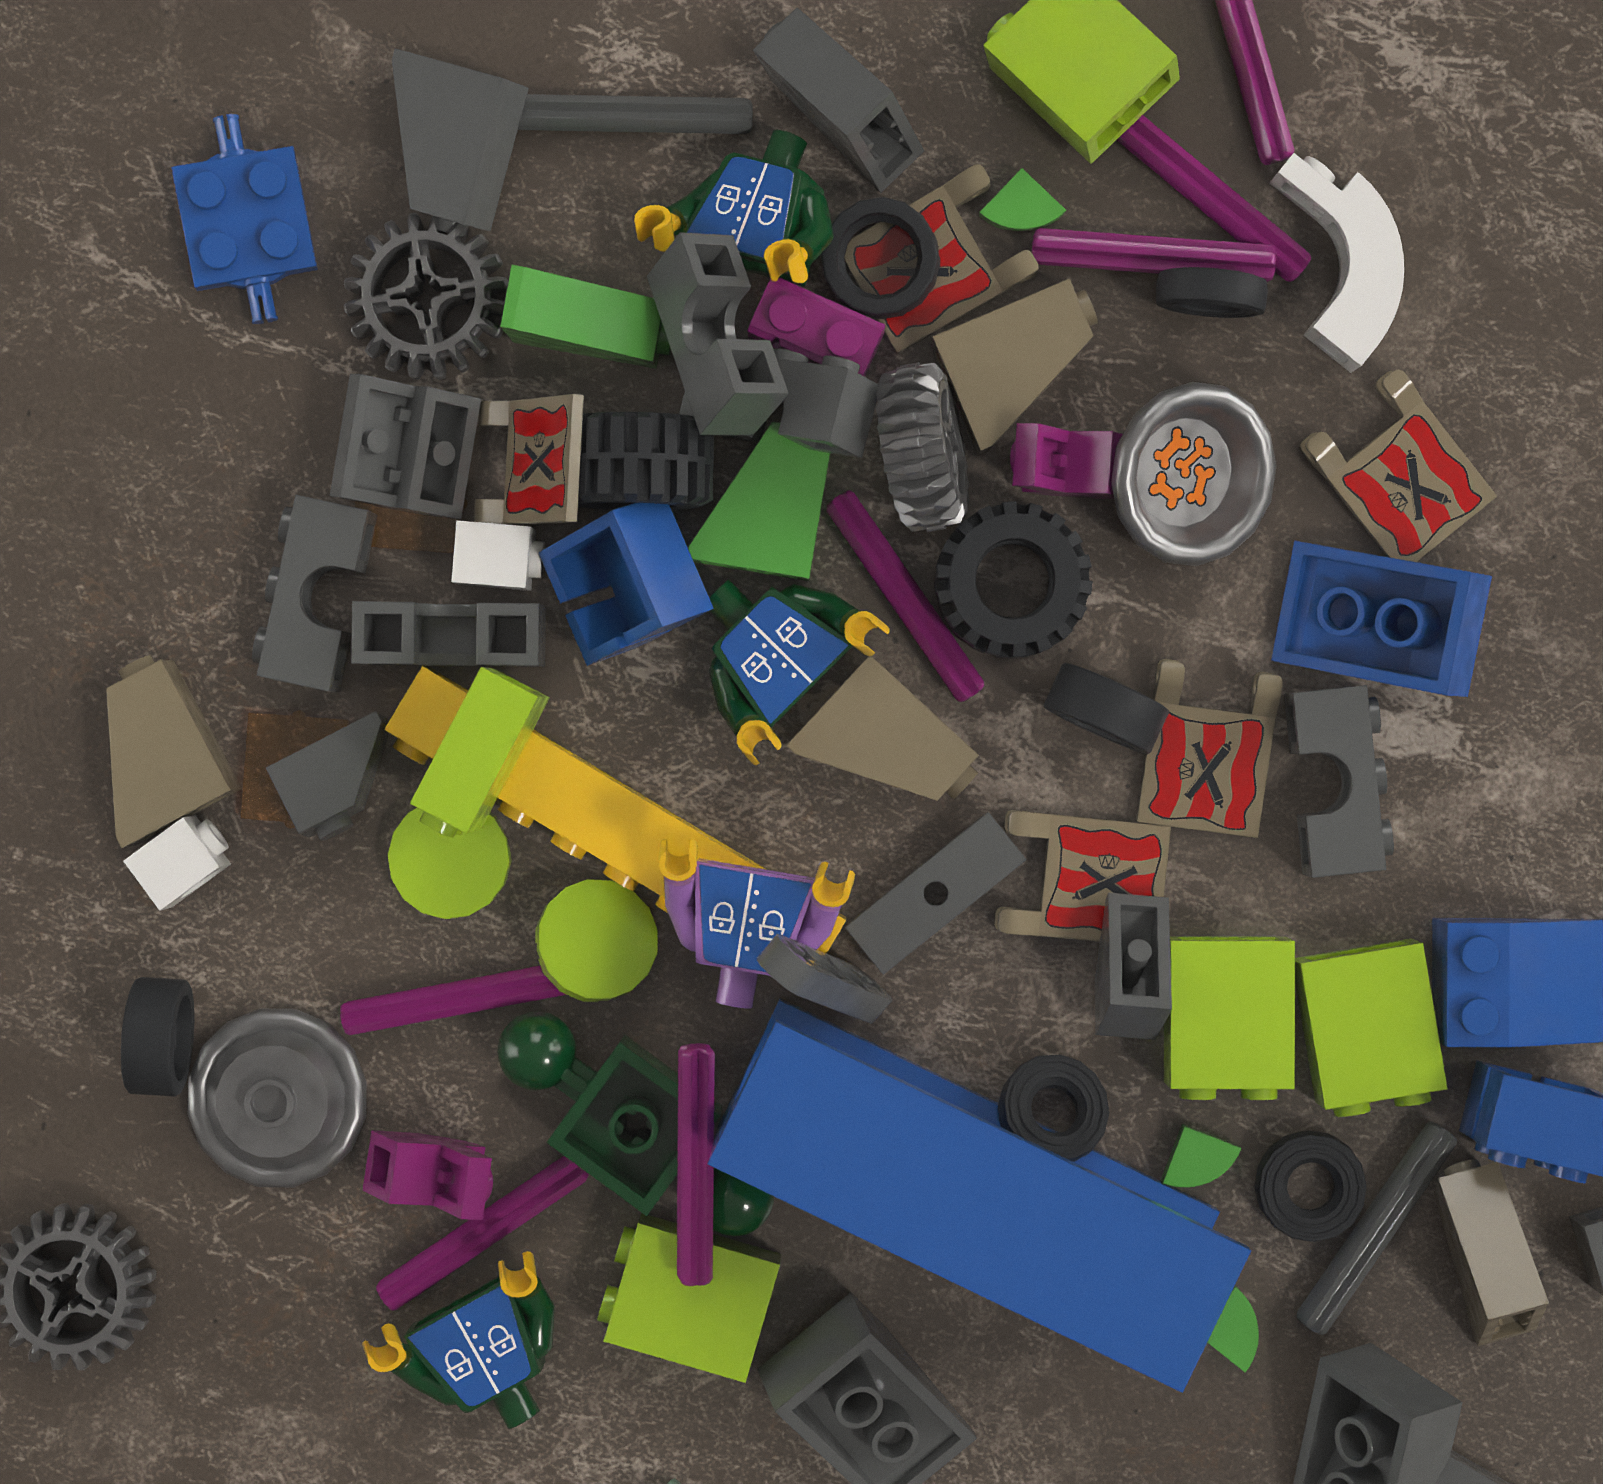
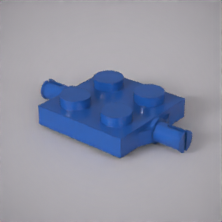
(244, 218)

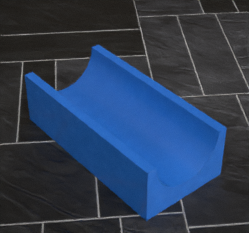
(952, 1191)

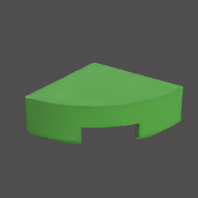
(1022, 205)
(1198, 1158)
(1236, 1331)

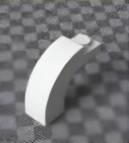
(1367, 255)

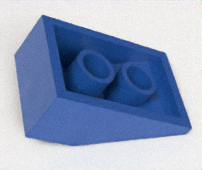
(1381, 619)
(1517, 981)

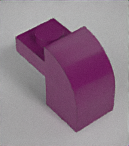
(1063, 461)
(429, 1172)

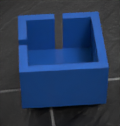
(649, 570)
(1535, 1120)

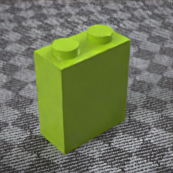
(1082, 67)
(478, 753)
(1231, 1016)
(1370, 1026)
(695, 1326)

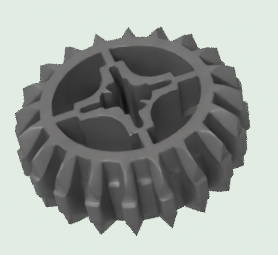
(396, 299)
(922, 447)
(95, 1295)

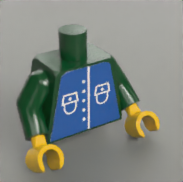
(764, 203)
(778, 653)
(477, 1346)

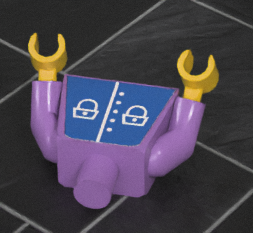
(736, 910)

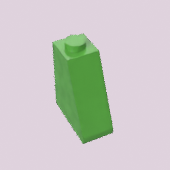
(582, 318)
(768, 512)

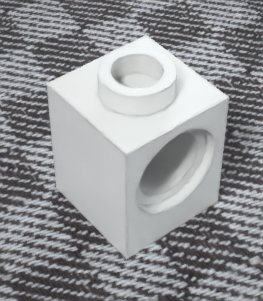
(496, 555)
(179, 860)

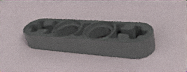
(823, 979)

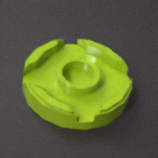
(446, 873)
(596, 940)

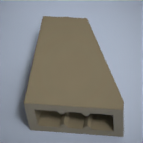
(1012, 357)
(887, 736)
(160, 752)
(1489, 1252)

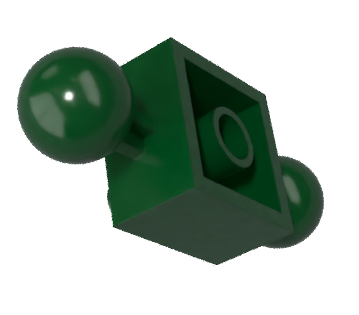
(541, 1053)

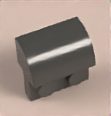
(405, 447)

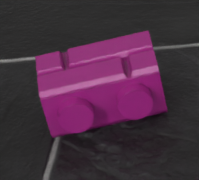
(814, 326)

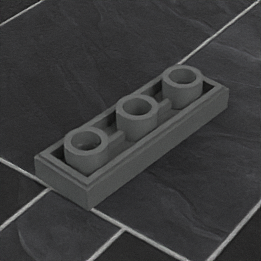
(903, 917)

